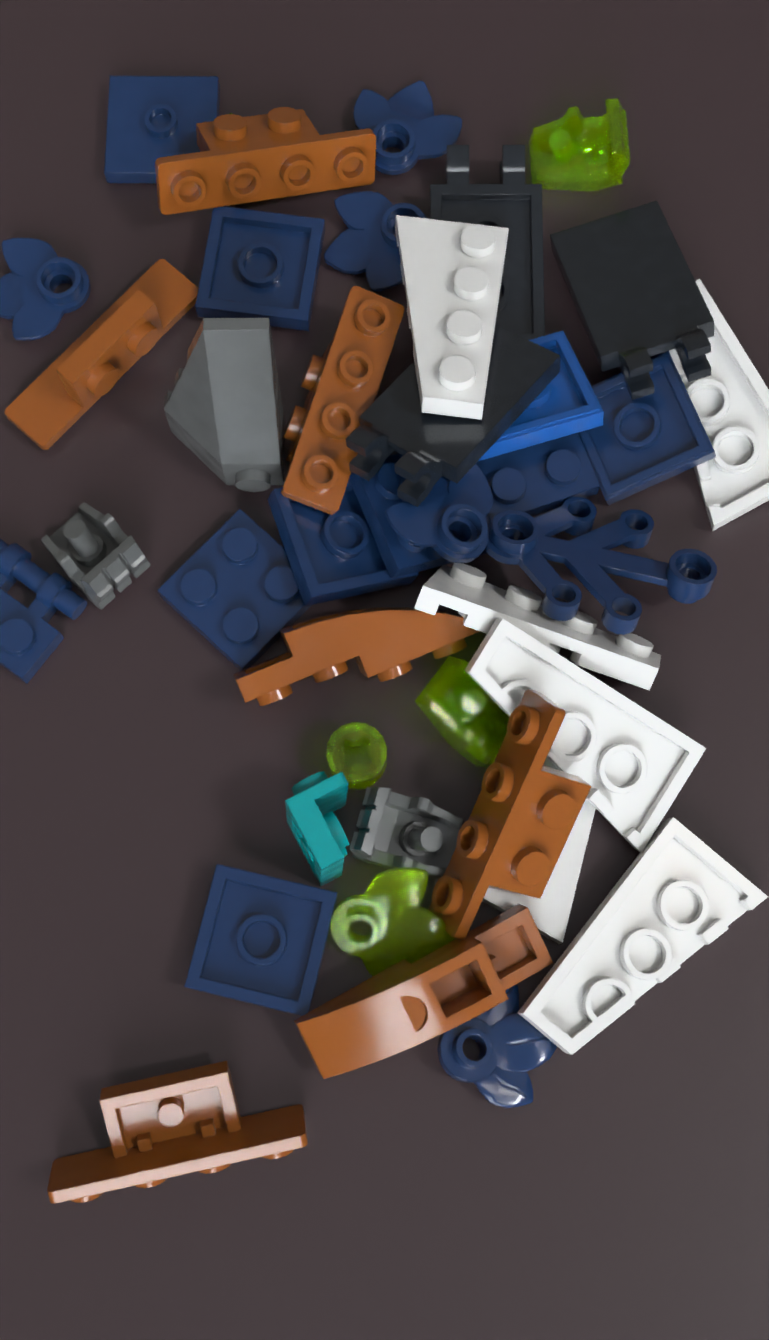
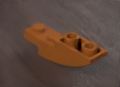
(377, 638)
(424, 997)

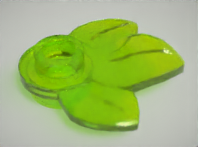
(396, 918)

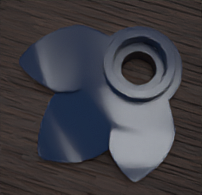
(406, 124)
(370, 238)
(30, 286)
(447, 508)
(507, 1051)

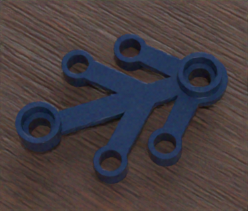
(527, 542)

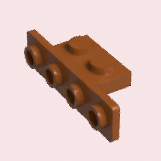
(262, 161)
(102, 354)
(339, 392)
(516, 821)
(173, 1129)

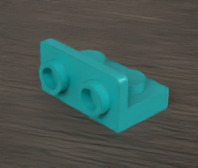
(315, 824)

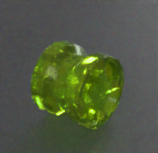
(358, 771)

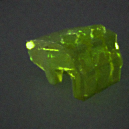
(581, 151)
(464, 713)

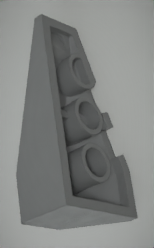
(231, 403)

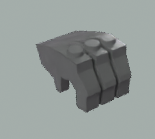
(96, 554)
(404, 832)

